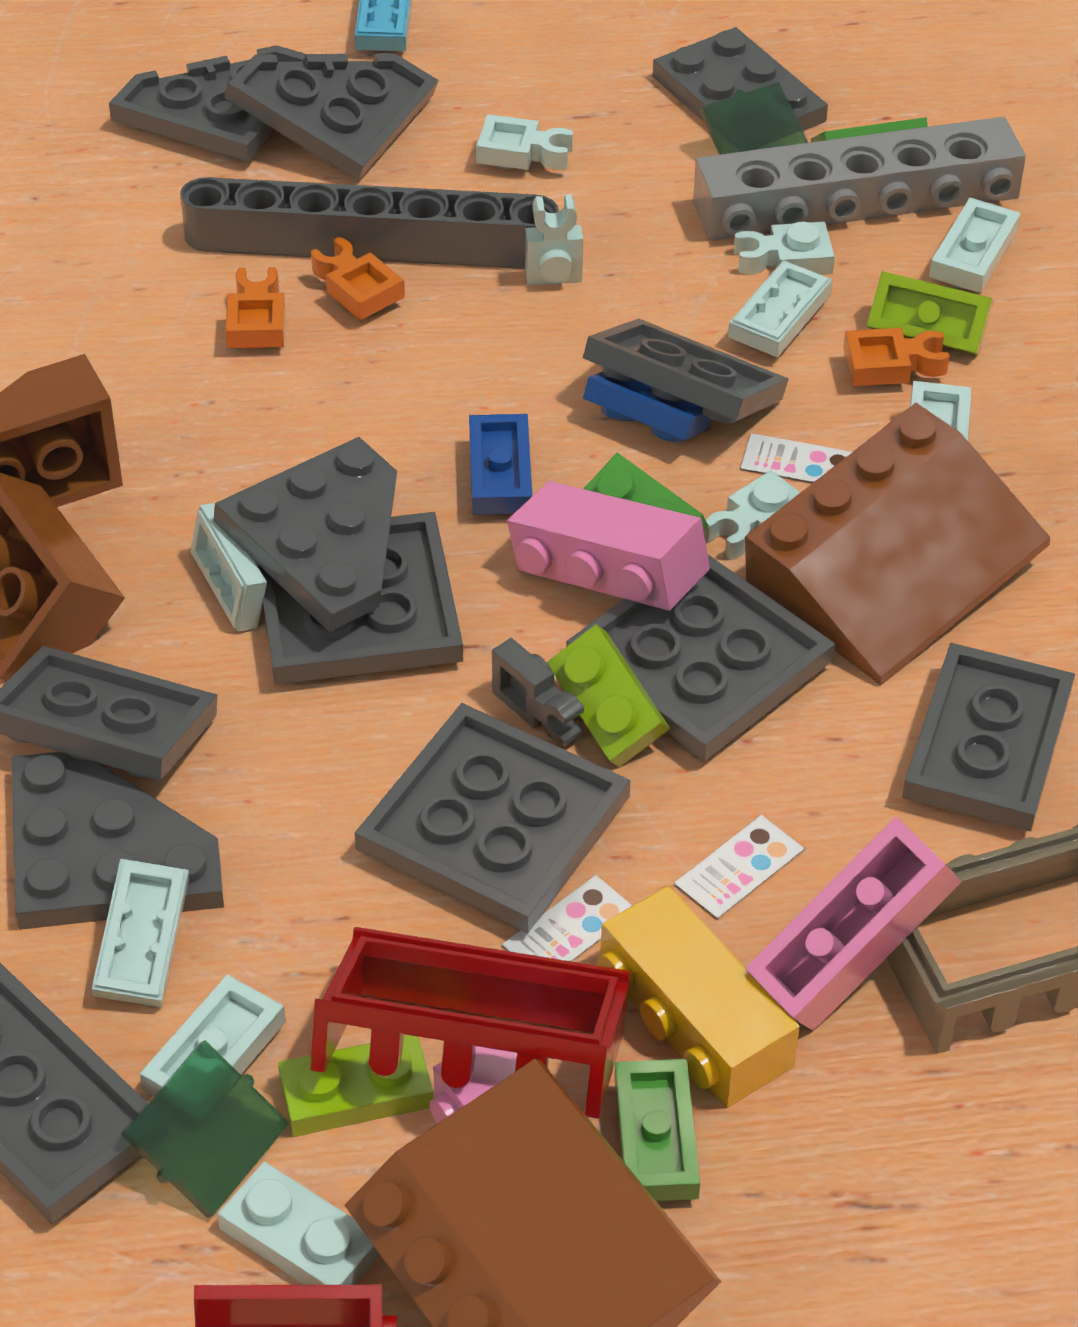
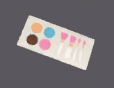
(790, 458)
(739, 866)
(570, 924)

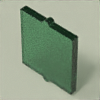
(752, 121)
(205, 1128)

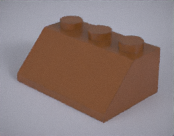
(48, 579)

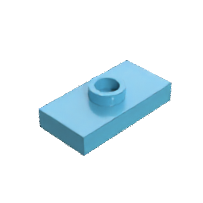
(382, 25)

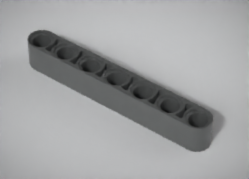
(382, 220)

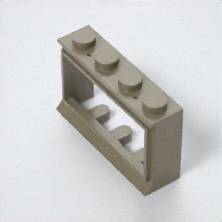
(997, 992)

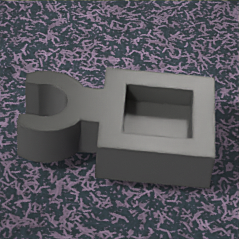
(528, 688)

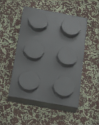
(729, 63)
(684, 370)
(103, 712)
(989, 736)

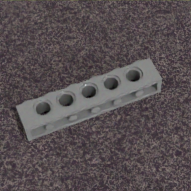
(858, 177)

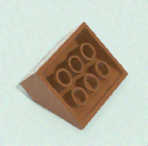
(894, 543)
(527, 1220)

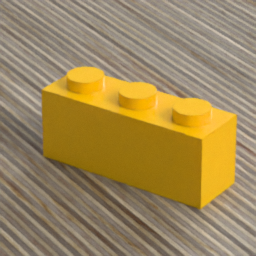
(699, 997)

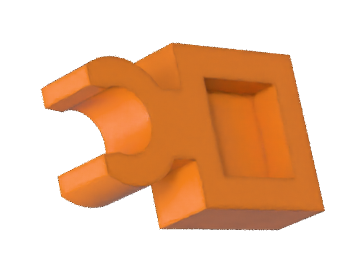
(357, 284)
(255, 312)
(888, 358)

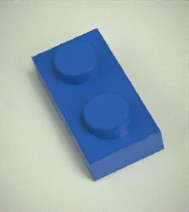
(636, 402)
(499, 463)

